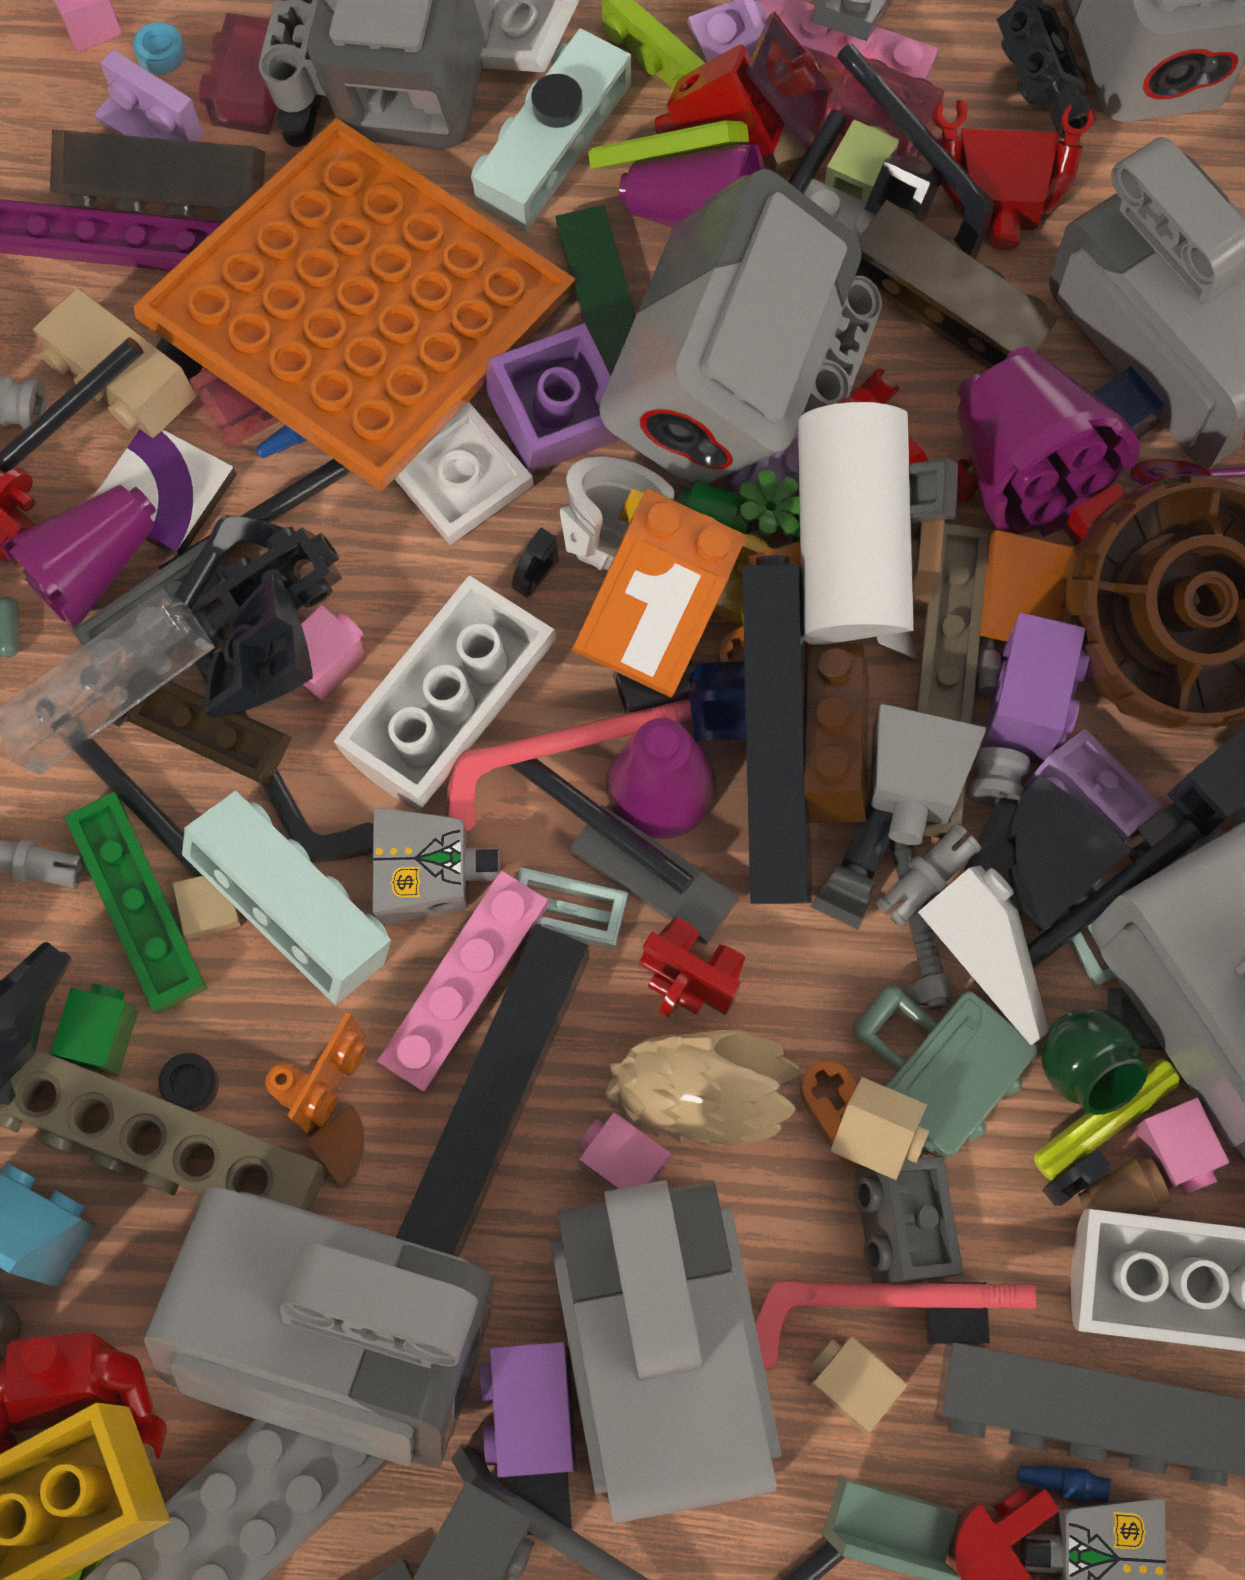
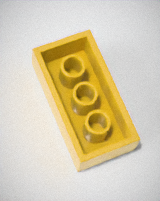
(76, 1495)

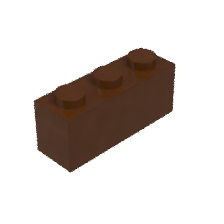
(836, 733)

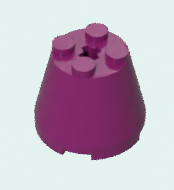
(1039, 442)

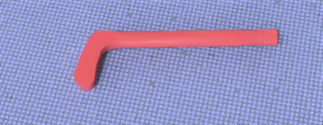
(477, 762)
(788, 1295)

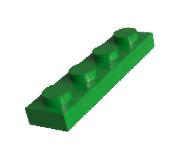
(135, 903)

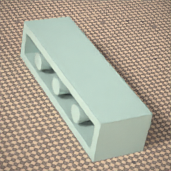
(535, 158)
(286, 896)

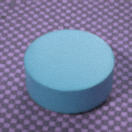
(159, 48)

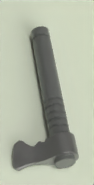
(934, 986)

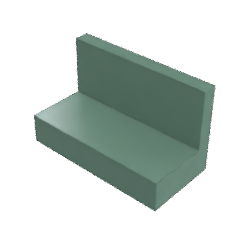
(891, 1530)

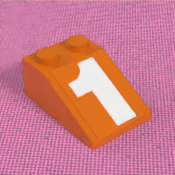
(659, 592)

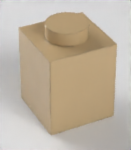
(881, 1129)
(856, 1382)

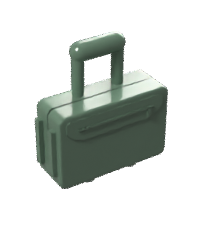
(956, 1069)

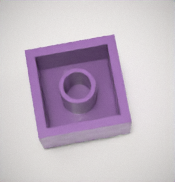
(551, 398)
(1037, 687)
(530, 1410)

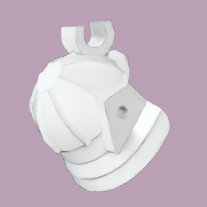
(596, 495)

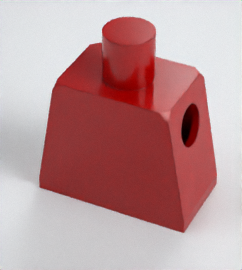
(723, 93)

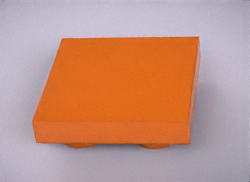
(1021, 578)

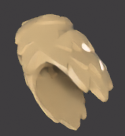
(704, 1086)

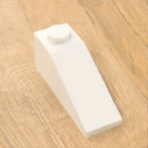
(989, 941)

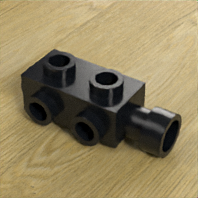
(1045, 61)
(284, 559)

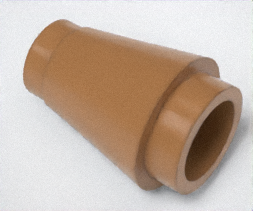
(1128, 1189)

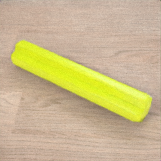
(1094, 1130)

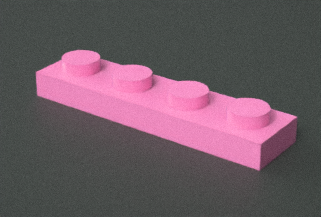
(825, 43)
(463, 982)

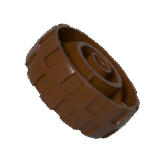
(1135, 594)

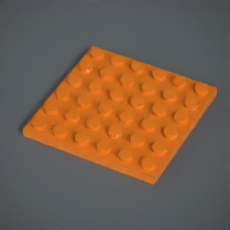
(355, 302)

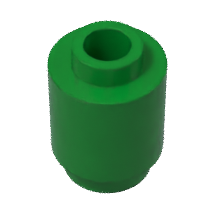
(716, 503)

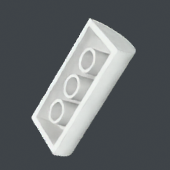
(854, 522)
(444, 692)
(1159, 1279)

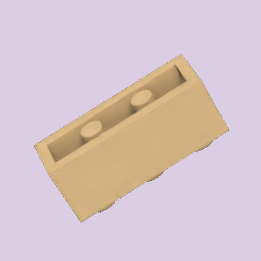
(84, 333)

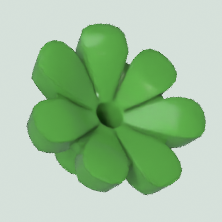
(770, 504)

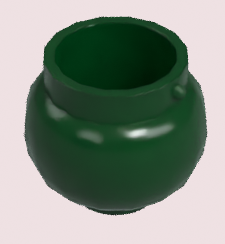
(1094, 1060)

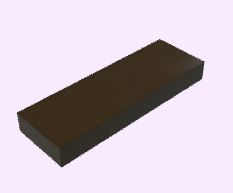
(227, 740)

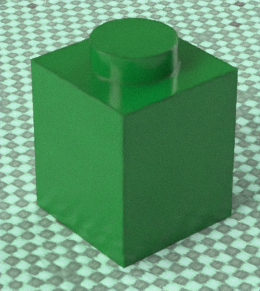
(95, 1029)

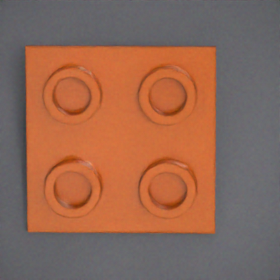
(312, 1096)

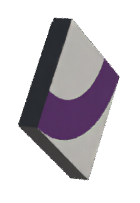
(178, 482)

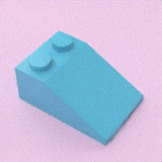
(38, 1233)

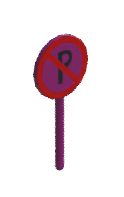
(1159, 469)

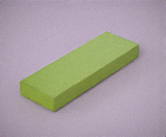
(668, 144)

